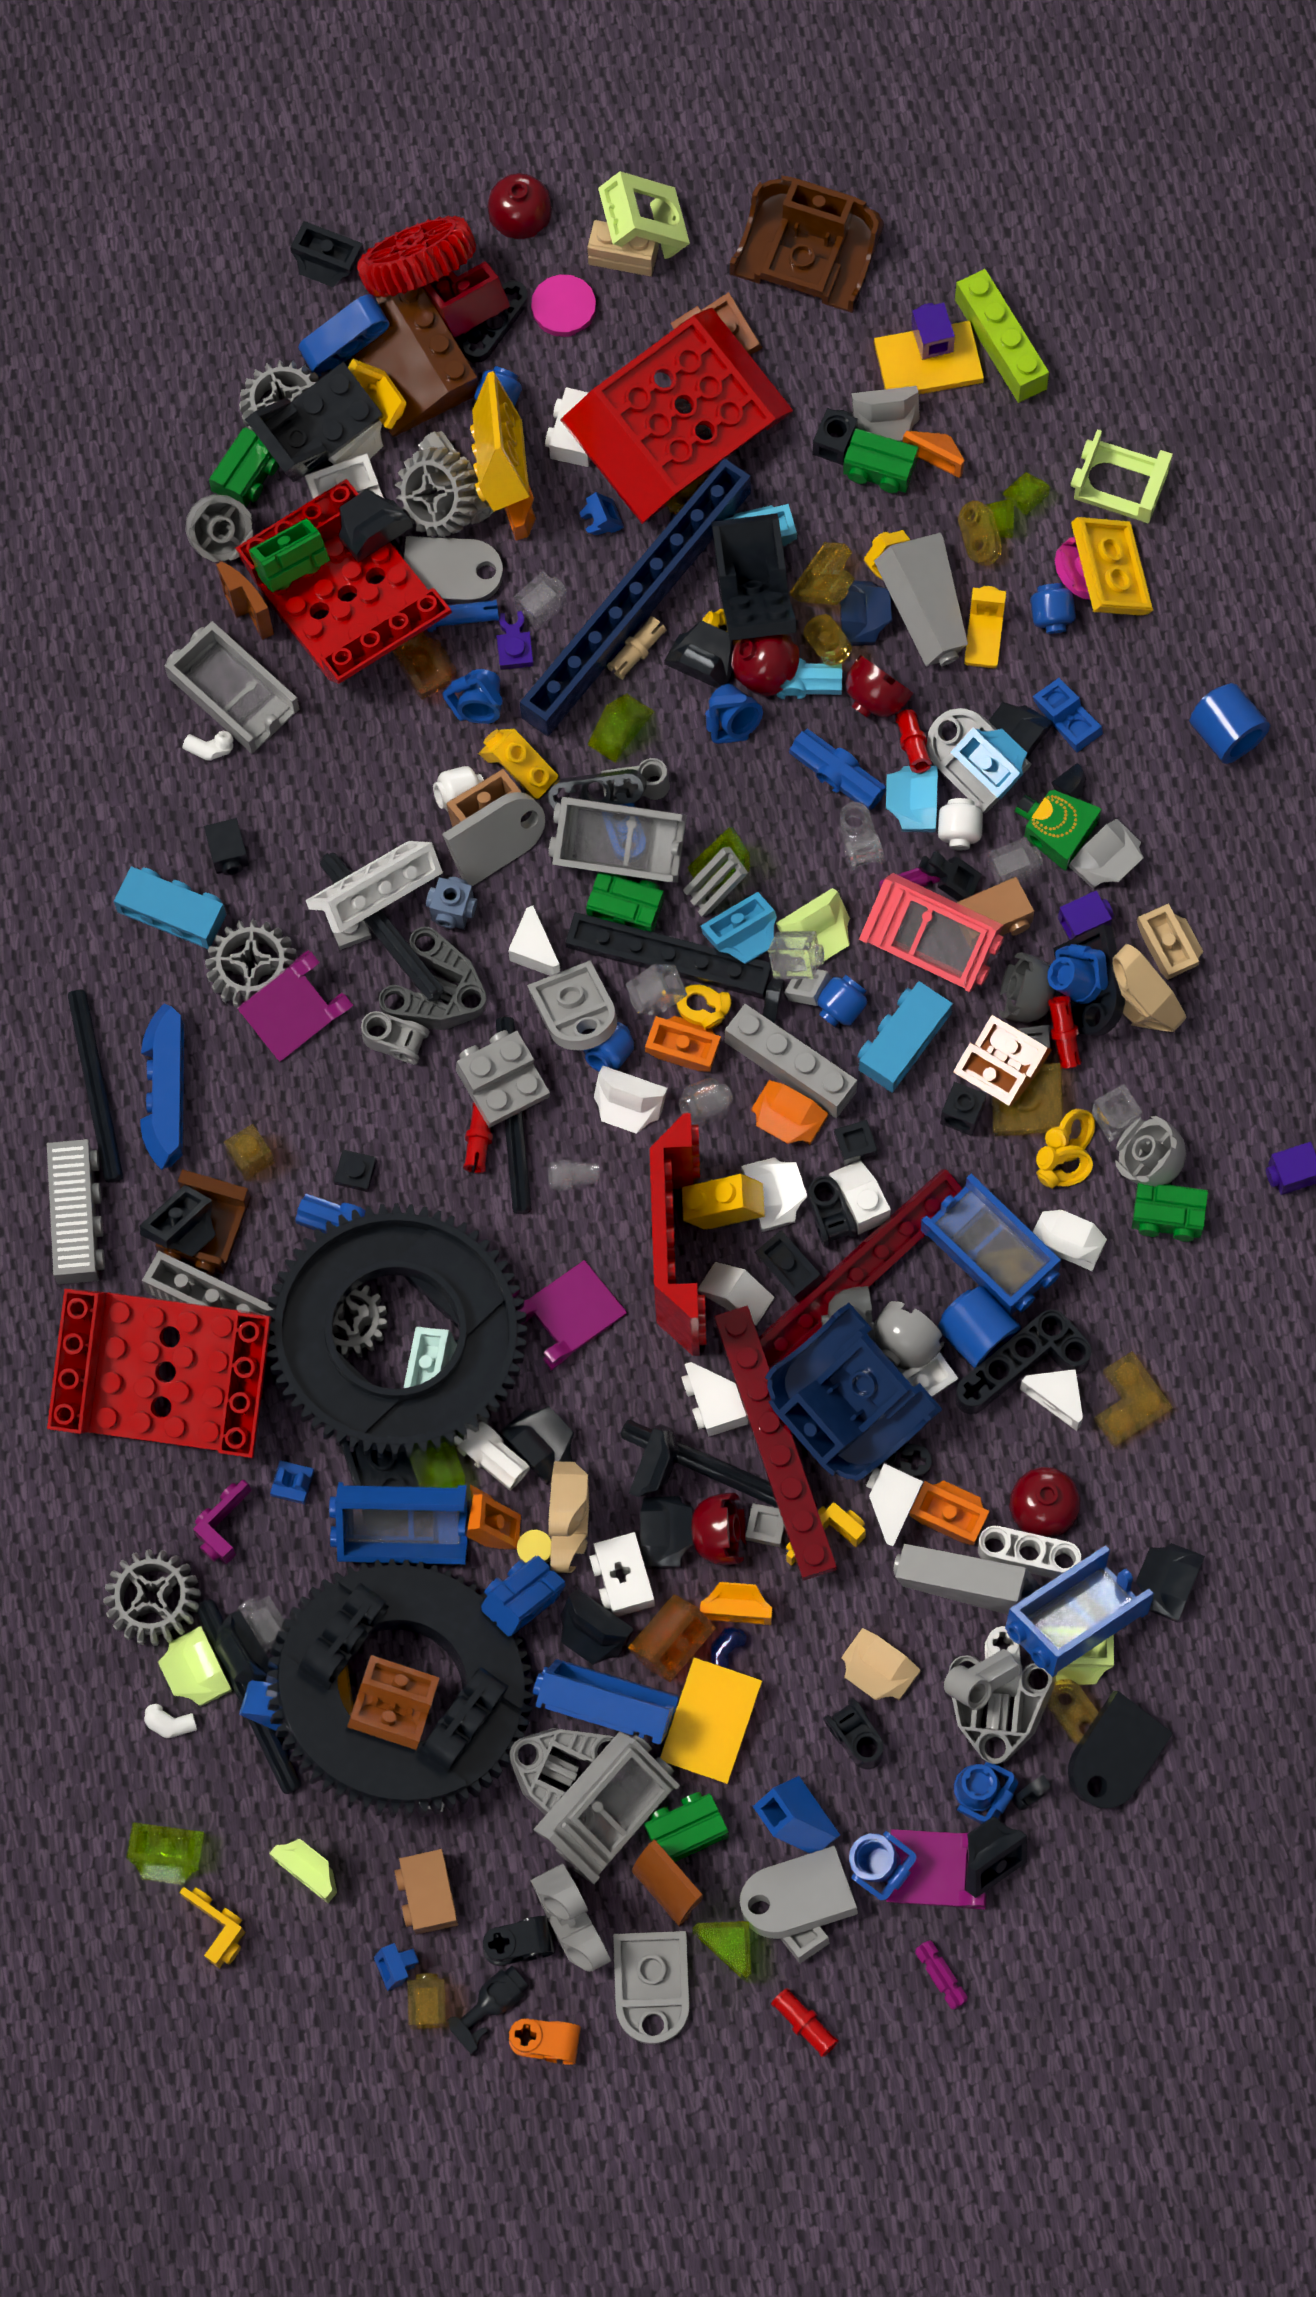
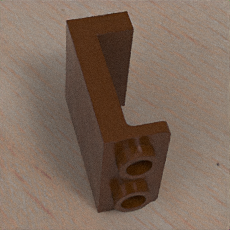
(227, 1215)

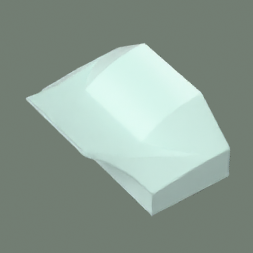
(429, 1354)

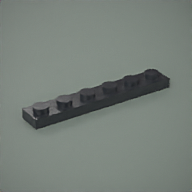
(649, 948)

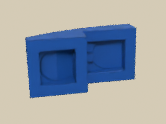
(1067, 714)

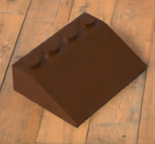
(419, 359)

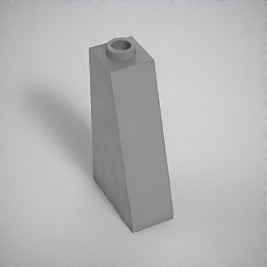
(925, 596)
(964, 1578)

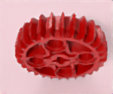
(416, 256)

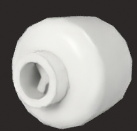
(454, 783)
(960, 823)

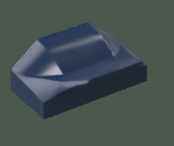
(865, 612)

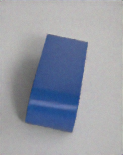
(344, 334)

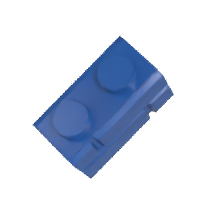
(522, 1594)

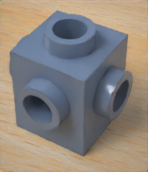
(455, 911)

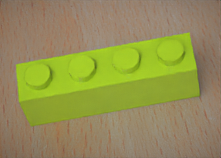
(1001, 335)

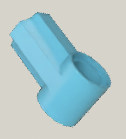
(813, 679)

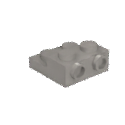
(501, 1077)

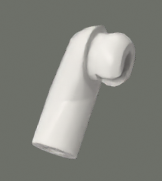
(211, 749)
(166, 1725)

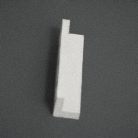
(377, 884)

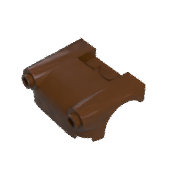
(808, 240)

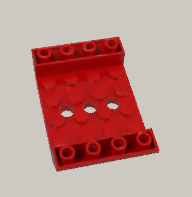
(640, 436)
(354, 630)
(673, 1166)
(112, 1360)

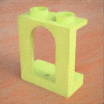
(624, 216)
(1102, 452)

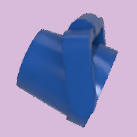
(479, 698)
(735, 712)
(1076, 974)
(979, 1790)
(877, 1860)

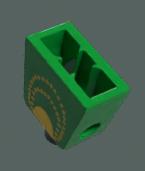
(1058, 825)

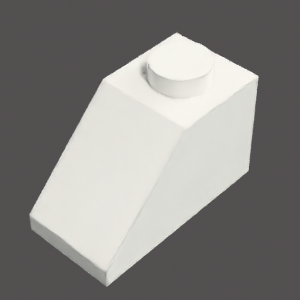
(862, 1196)
(892, 1499)

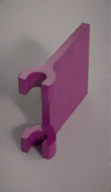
(291, 1009)
(573, 1311)
(938, 1872)

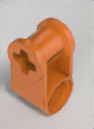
(553, 2040)

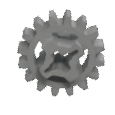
(362, 1317)

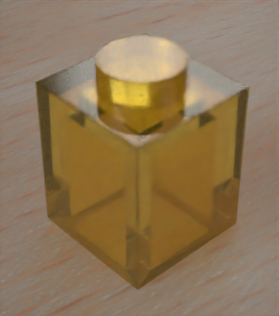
(249, 1152)
(427, 2002)

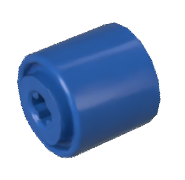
(1229, 722)
(977, 1325)

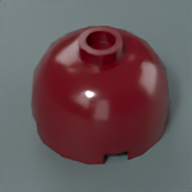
(519, 206)
(765, 663)
(875, 690)
(1045, 1502)
(718, 1529)

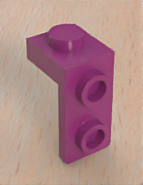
(213, 1544)

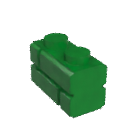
(880, 461)
(243, 469)
(289, 555)
(625, 901)
(1169, 1211)
(687, 1827)

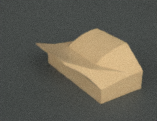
(1169, 941)
(878, 1667)

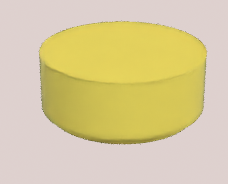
(534, 1544)

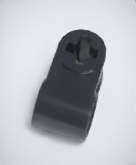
(831, 1217)
(852, 1729)
(525, 1941)

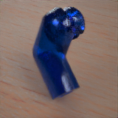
(725, 1644)

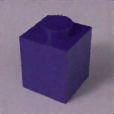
(932, 330)
(1085, 914)
(1292, 1168)

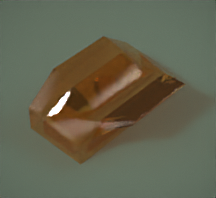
(425, 664)

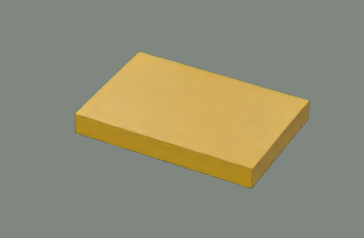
(903, 366)
(1111, 566)
(711, 1720)

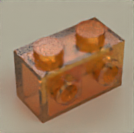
(672, 1638)

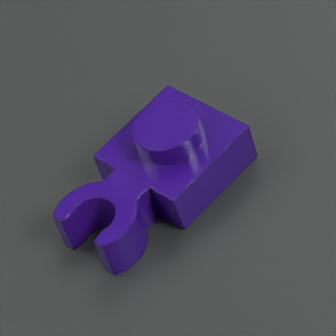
(514, 647)

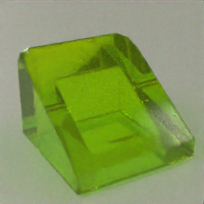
(1027, 492)
(1004, 517)

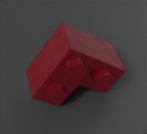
(467, 298)

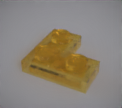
(824, 577)
(1139, 1403)

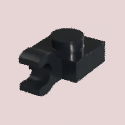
(955, 875)

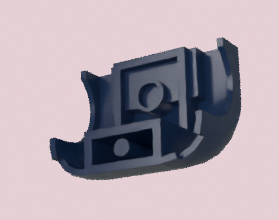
(847, 1398)

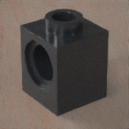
(830, 447)
(226, 847)
(963, 1108)

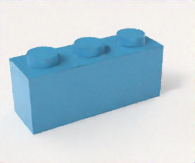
(170, 906)
(904, 1036)

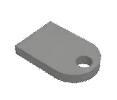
(452, 567)
(950, 766)
(494, 836)
(574, 1003)
(800, 1895)
(651, 1981)

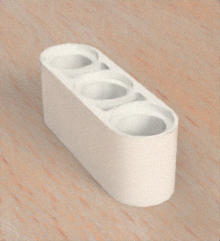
(1015, 1540)

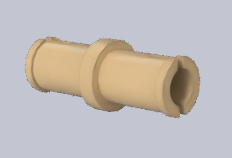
(636, 647)

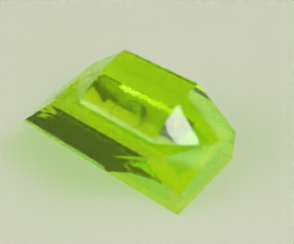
(438, 1468)
(165, 1852)

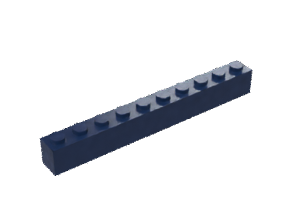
(634, 598)

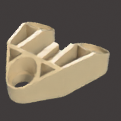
(1147, 996)
(568, 1515)

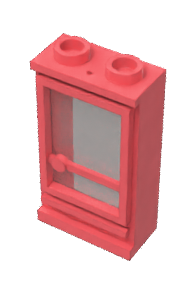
(932, 932)

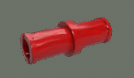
(913, 741)
(1064, 1031)
(478, 1140)
(804, 2022)

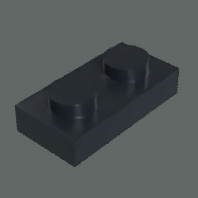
(789, 1266)

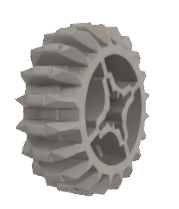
(276, 380)
(438, 470)
(237, 962)
(139, 1607)

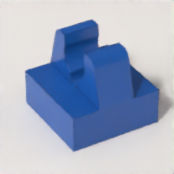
(604, 514)
(292, 1482)
(394, 1965)

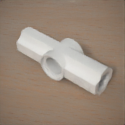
(490, 1453)

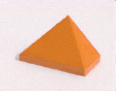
(937, 450)

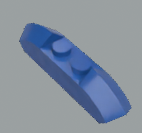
(164, 1127)

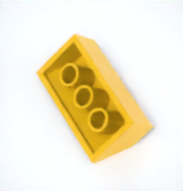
(498, 447)

